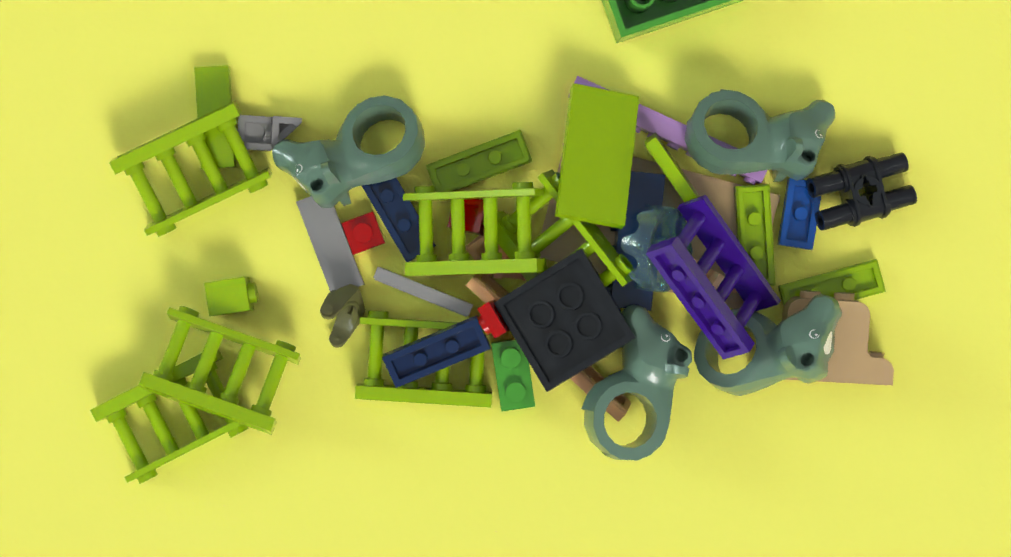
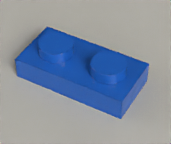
(798, 216)

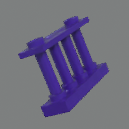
(696, 291)

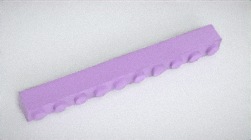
(672, 132)

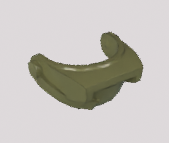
(347, 307)

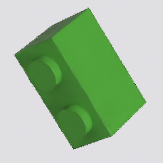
(512, 376)

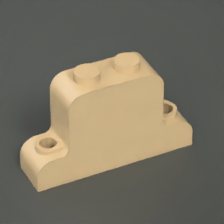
(851, 359)

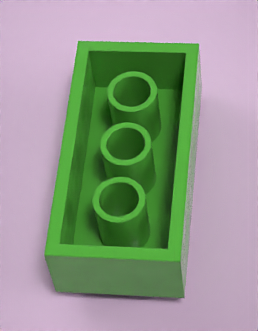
(639, 17)

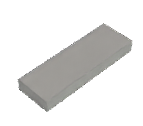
(330, 244)
(423, 291)

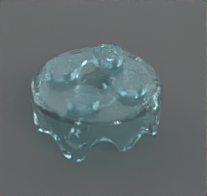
(654, 226)

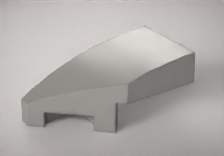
(265, 132)

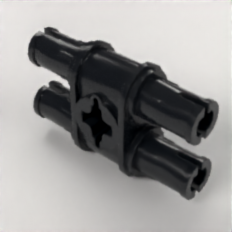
(855, 176)

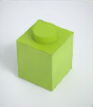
(230, 296)

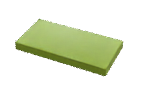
(597, 156)

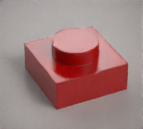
(473, 216)
(363, 233)
(491, 320)

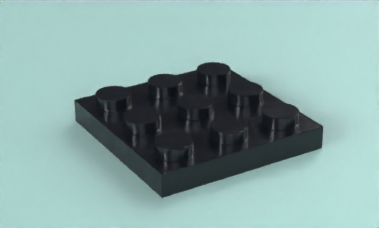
(565, 320)

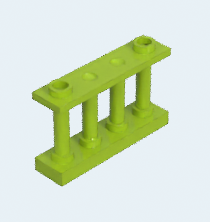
(163, 149)
(491, 260)
(617, 264)
(441, 390)
(227, 403)
(115, 413)

